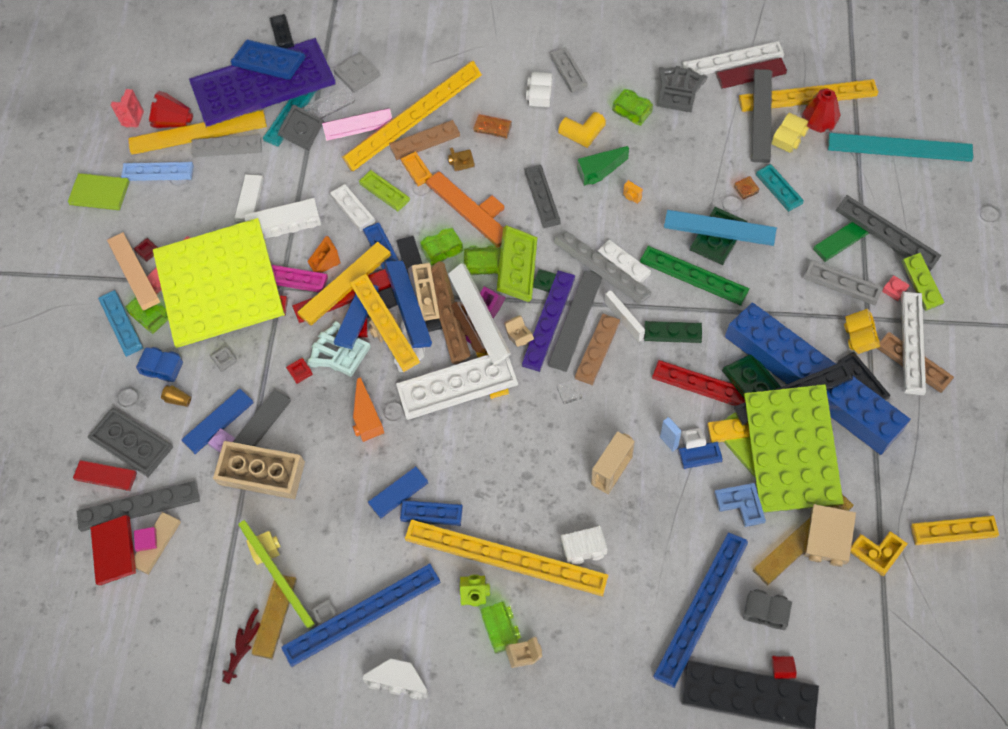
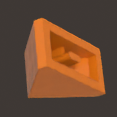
(324, 257)

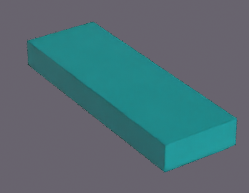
(779, 187)

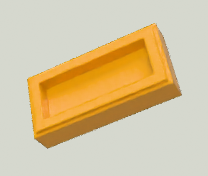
(416, 168)

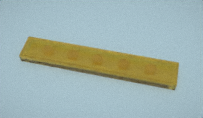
(789, 550)

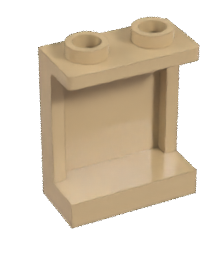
(830, 535)

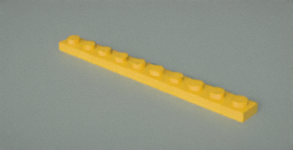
(411, 116)
(507, 558)

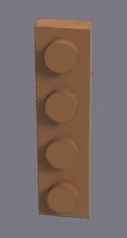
(424, 139)
(597, 349)
(934, 375)

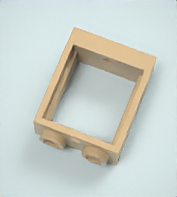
(613, 462)

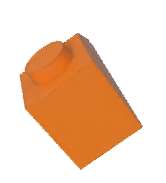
(365, 416)

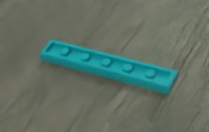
(272, 134)

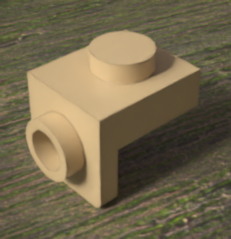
(518, 332)
(524, 653)

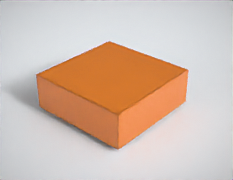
(492, 206)

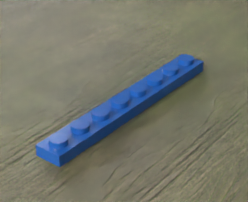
(700, 610)
(360, 615)

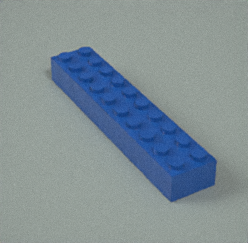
(793, 358)

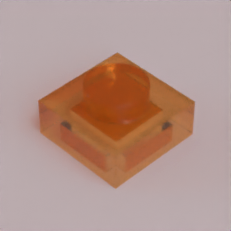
(746, 187)

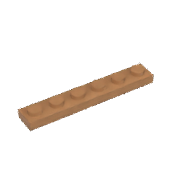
(451, 327)

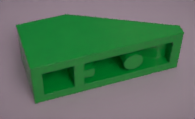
(600, 165)

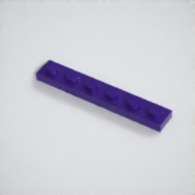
(548, 321)

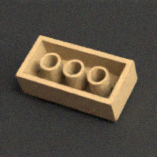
(259, 470)

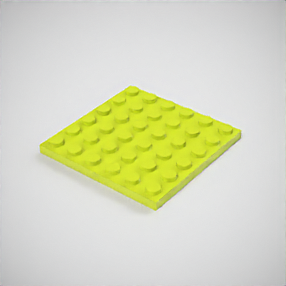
(217, 282)

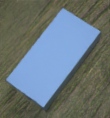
(670, 434)

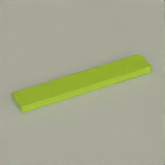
(276, 574)

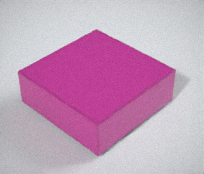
(145, 539)

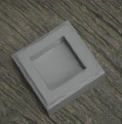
(223, 358)
(324, 612)

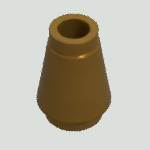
(175, 396)

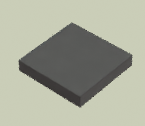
(300, 127)

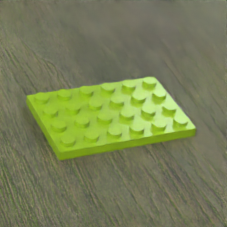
(793, 448)

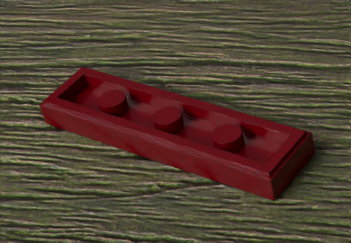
(746, 73)

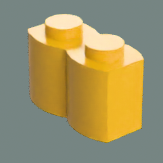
(862, 331)

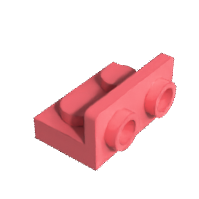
(128, 110)

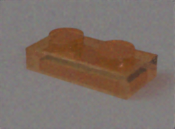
(492, 126)

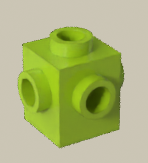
(474, 590)

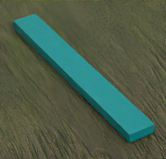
(900, 147)

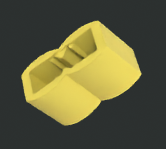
(789, 133)

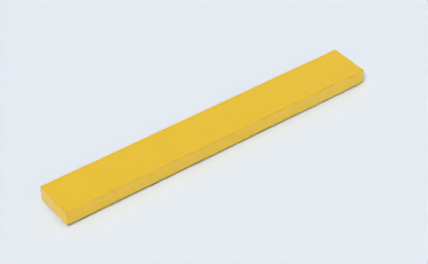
(803, 95)
(185, 134)

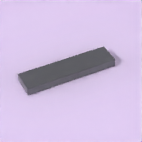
(542, 196)
(263, 419)

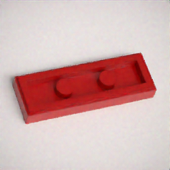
(105, 475)

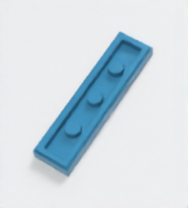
(120, 323)

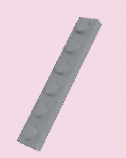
(603, 267)

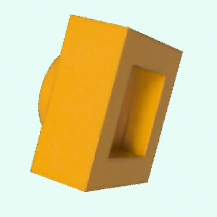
(632, 192)

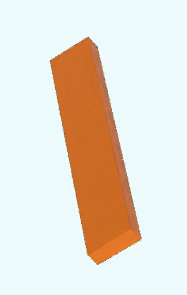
(466, 208)

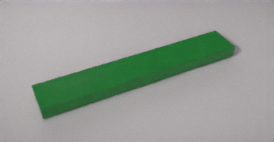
(694, 275)

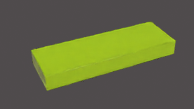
(384, 190)

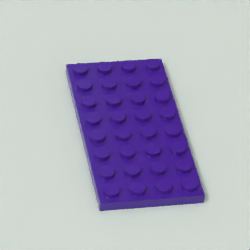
(239, 91)

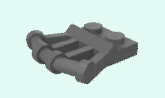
(679, 97)

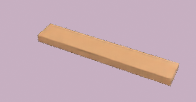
(133, 271)

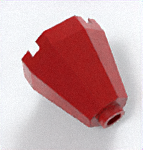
(822, 111)
(169, 112)

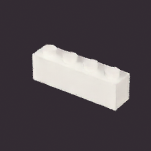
(287, 218)

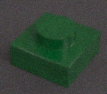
(544, 280)

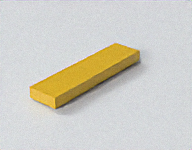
(954, 530)

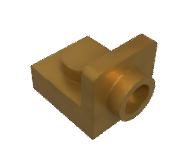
(461, 160)

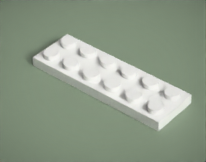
(455, 385)

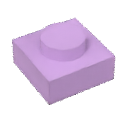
(218, 439)

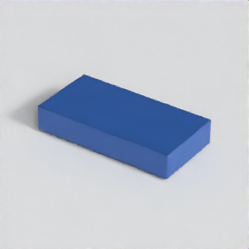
(700, 455)

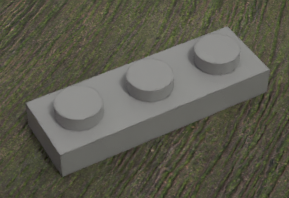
(569, 69)

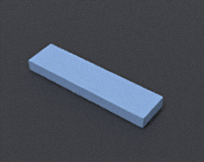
(157, 171)

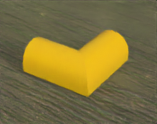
(584, 133)
(879, 557)

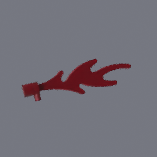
(241, 645)

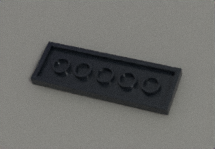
(750, 695)

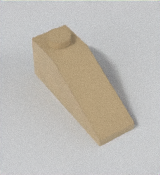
(424, 289)

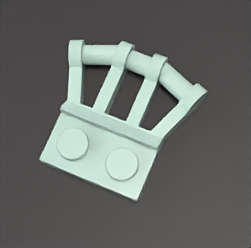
(344, 359)

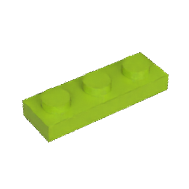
(923, 281)

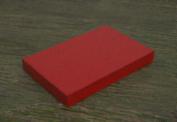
(113, 550)

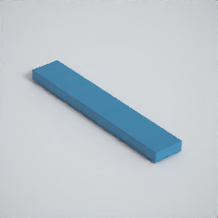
(720, 227)

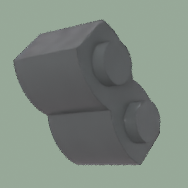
(767, 609)

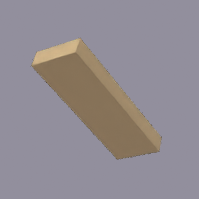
(165, 529)

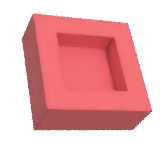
(895, 288)

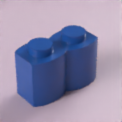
(159, 364)

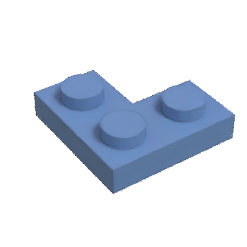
(742, 497)

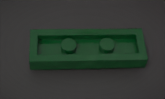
(673, 332)

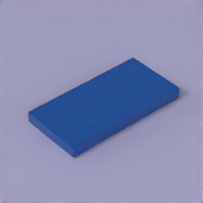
(268, 59)

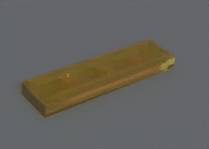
(272, 621)

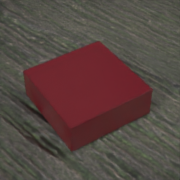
(145, 249)

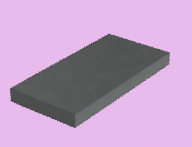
(130, 442)

